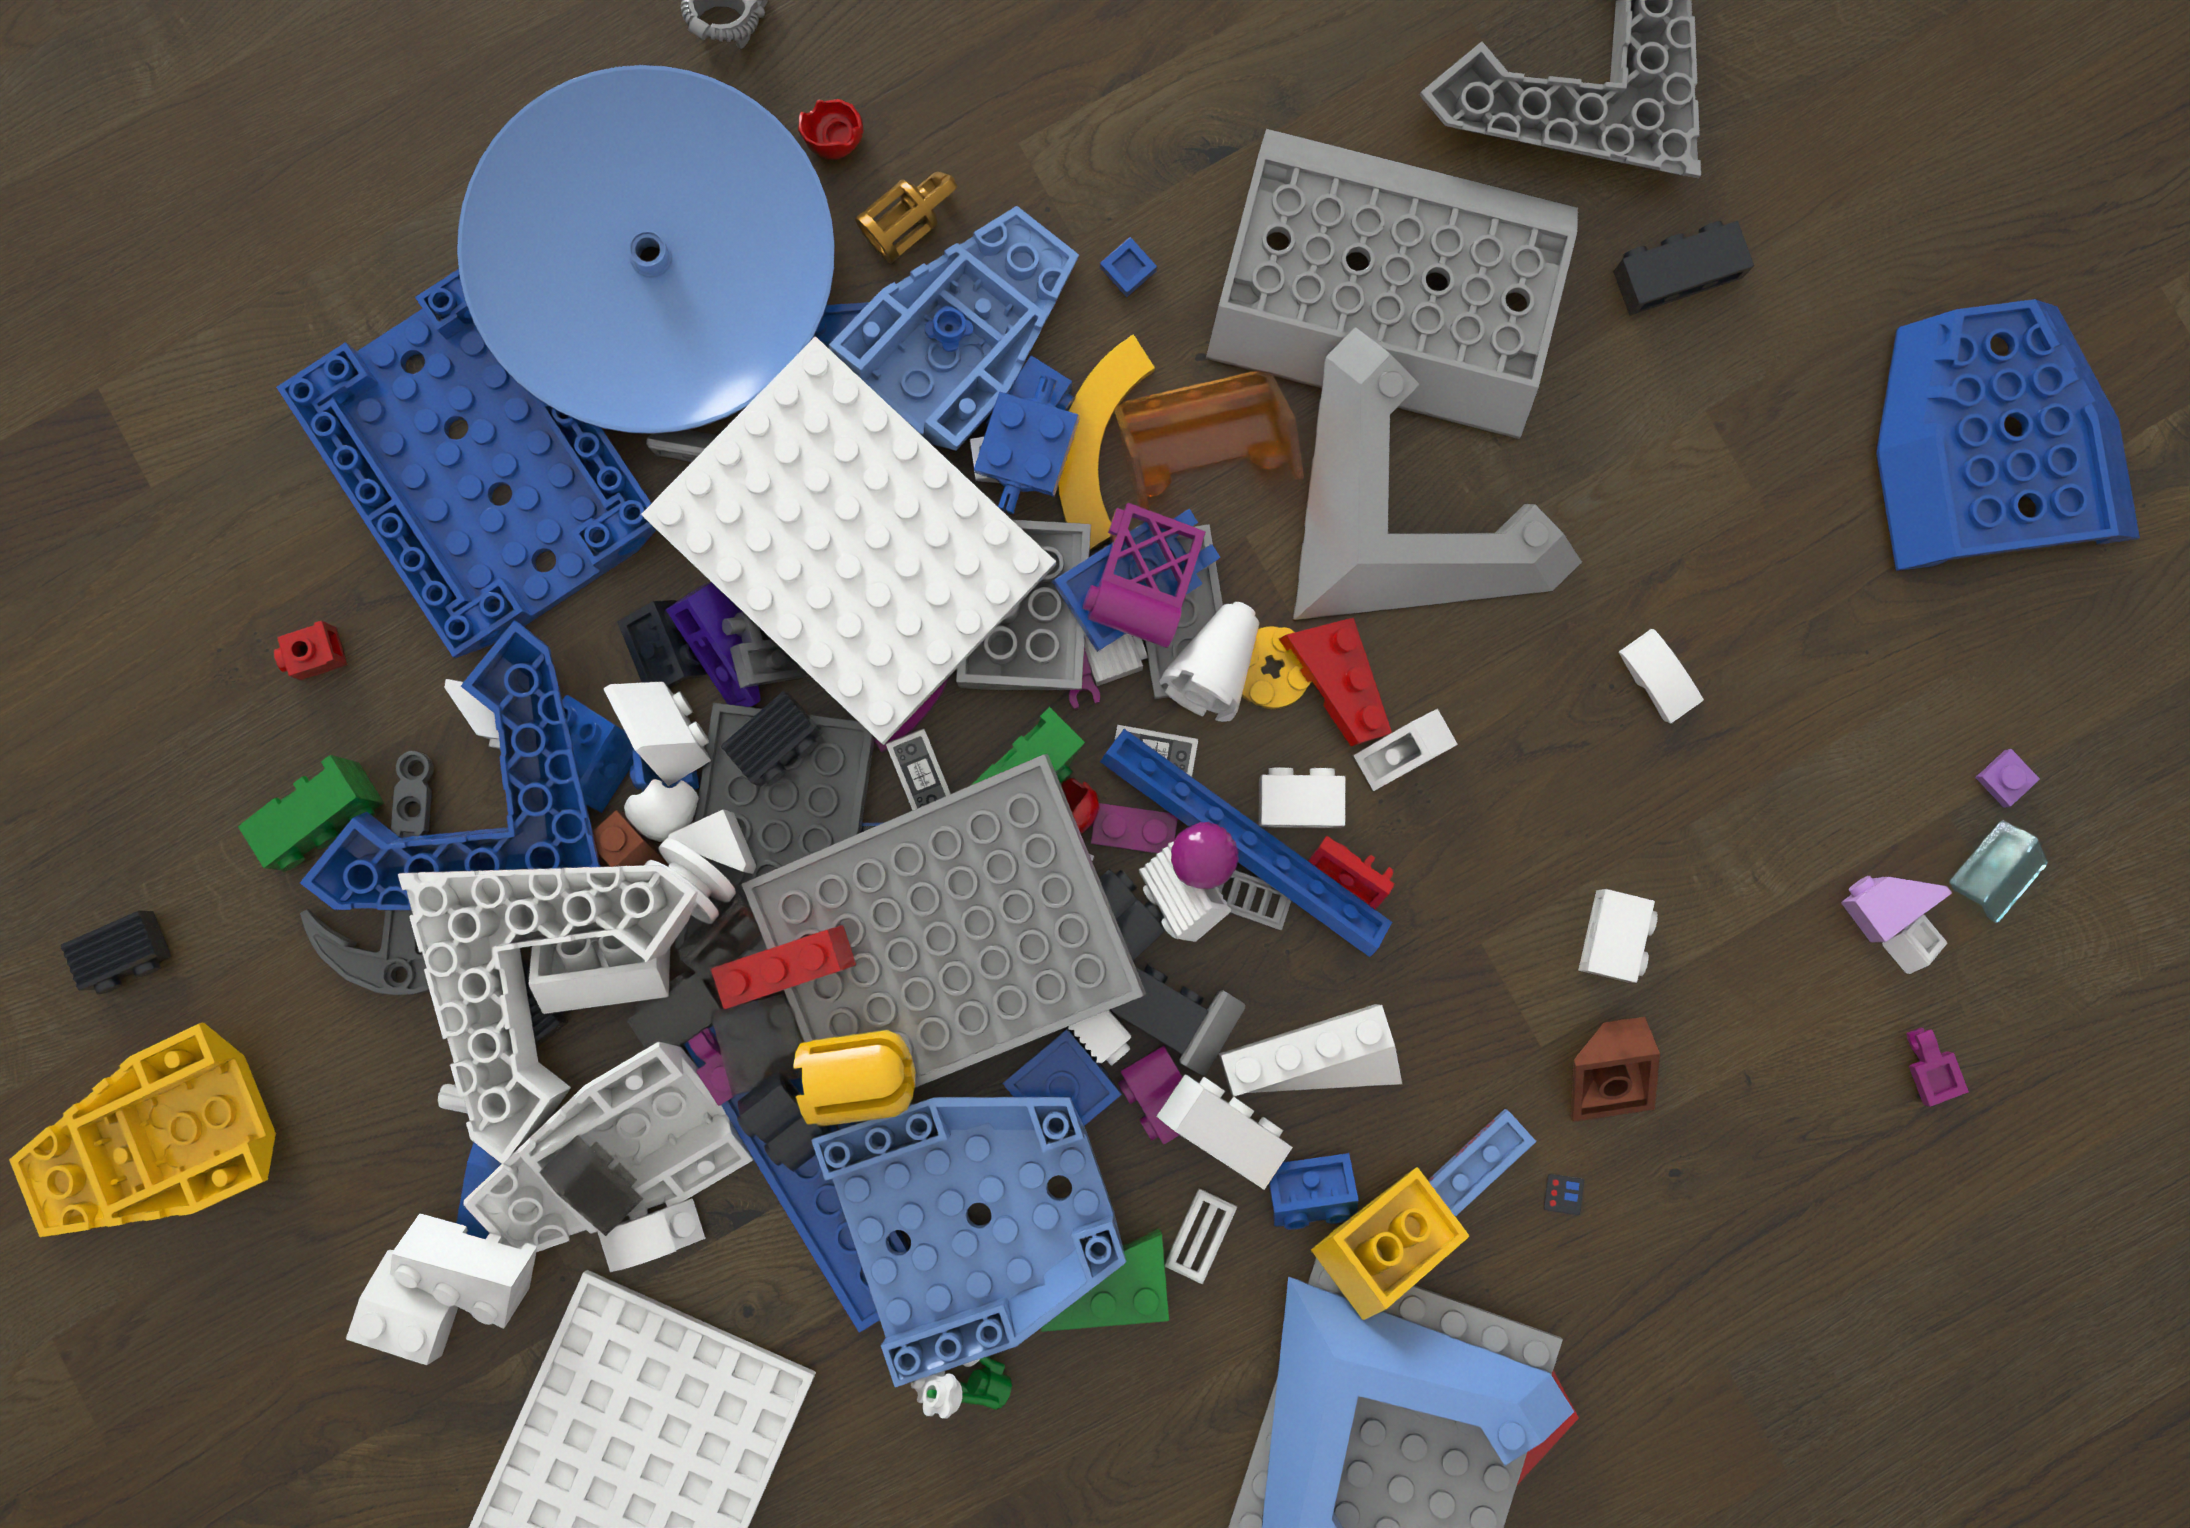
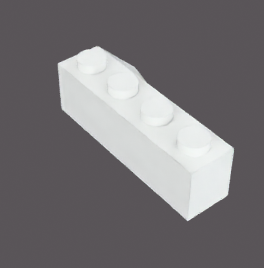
(1329, 1054)

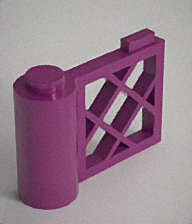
(1130, 605)

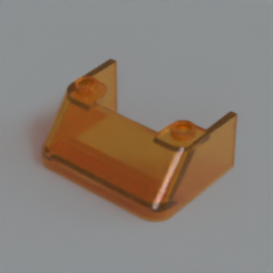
(1205, 427)

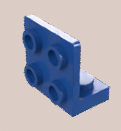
(600, 752)

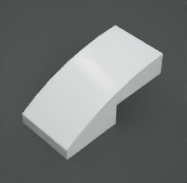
(1661, 675)

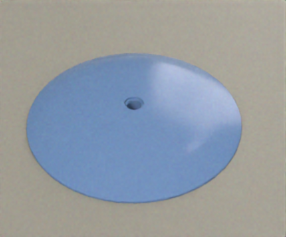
(627, 167)

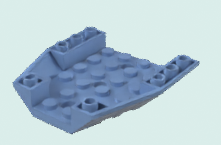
(965, 1284)

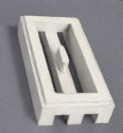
(1215, 1203)

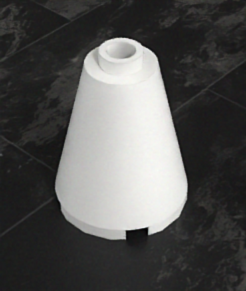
(1215, 663)

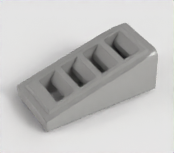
(1281, 910)

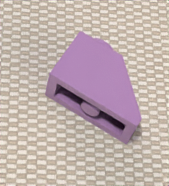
(1890, 904)

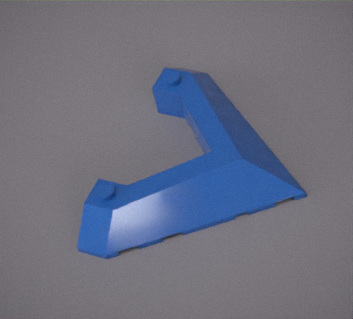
(540, 781)

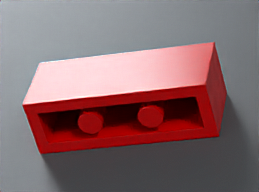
(783, 966)

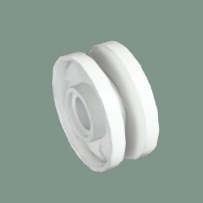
(700, 875)

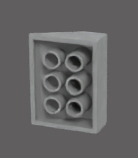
(1040, 639)

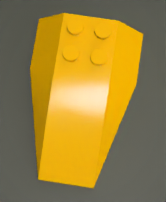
(151, 1140)

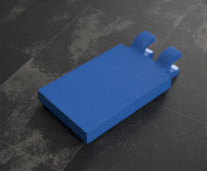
(1076, 582)

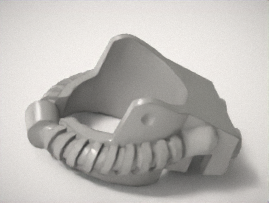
(737, 31)

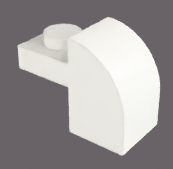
(652, 1236)

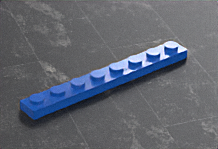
(1256, 847)

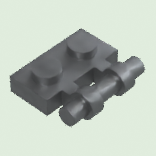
(758, 659)

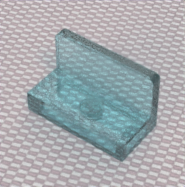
(2000, 869)

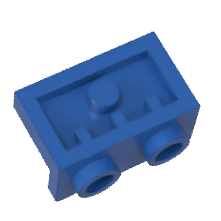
(1313, 1191)

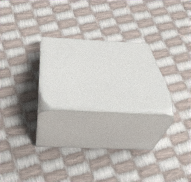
(1915, 945)

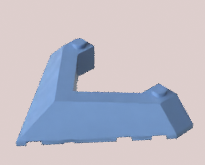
(1337, 1356)

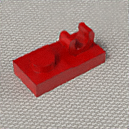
(1351, 872)

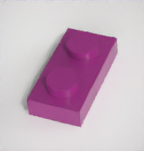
(1133, 828)

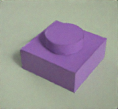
(2007, 778)

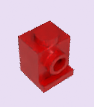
(323, 652)

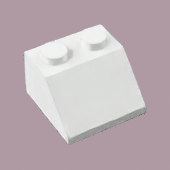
(660, 728)
(400, 1318)

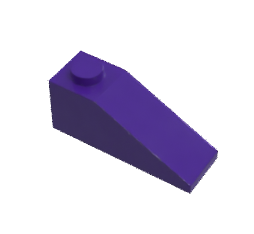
(700, 623)

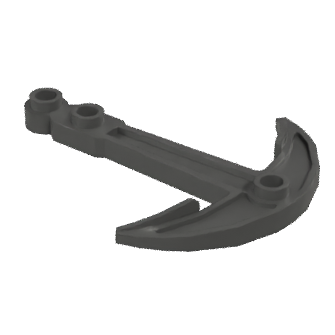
(398, 947)

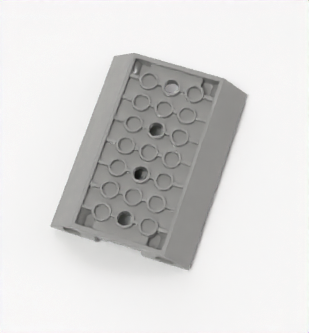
(1460, 343)

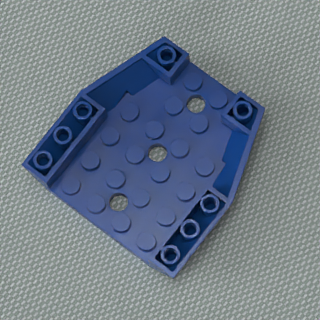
(1955, 470)

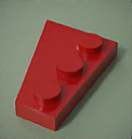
(1340, 670)

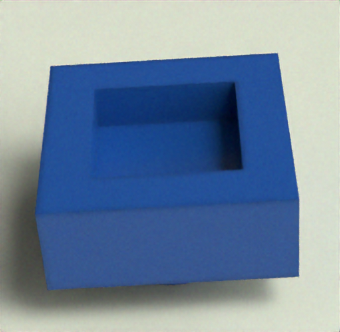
(1128, 267)

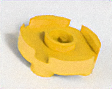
(1262, 688)

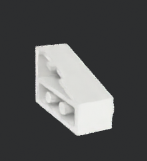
(464, 1269)

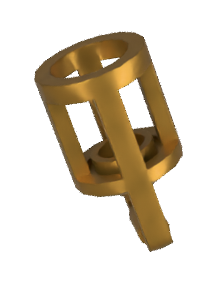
(914, 207)

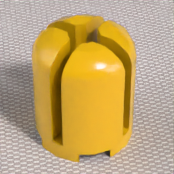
(855, 1078)

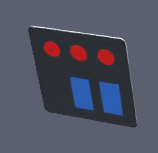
(1564, 1194)

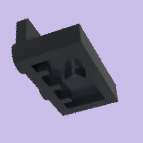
(658, 646)

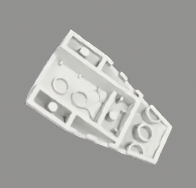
(648, 1117)

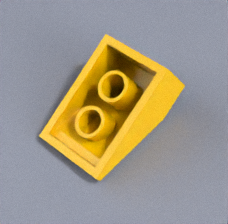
(1390, 1244)

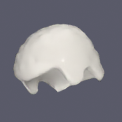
(661, 809)

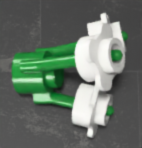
(944, 1393)

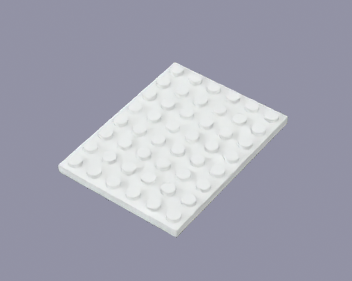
(849, 540)
(643, 1422)

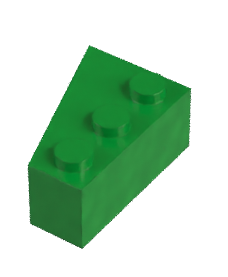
(1048, 737)
(310, 814)
(1127, 1296)

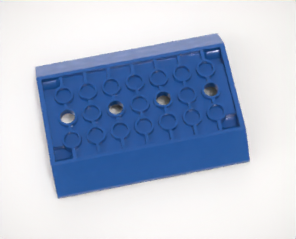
(433, 494)

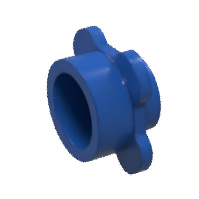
(949, 317)

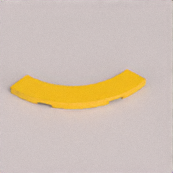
(1095, 404)

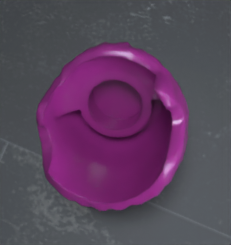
(1204, 855)

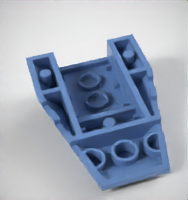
(1001, 283)

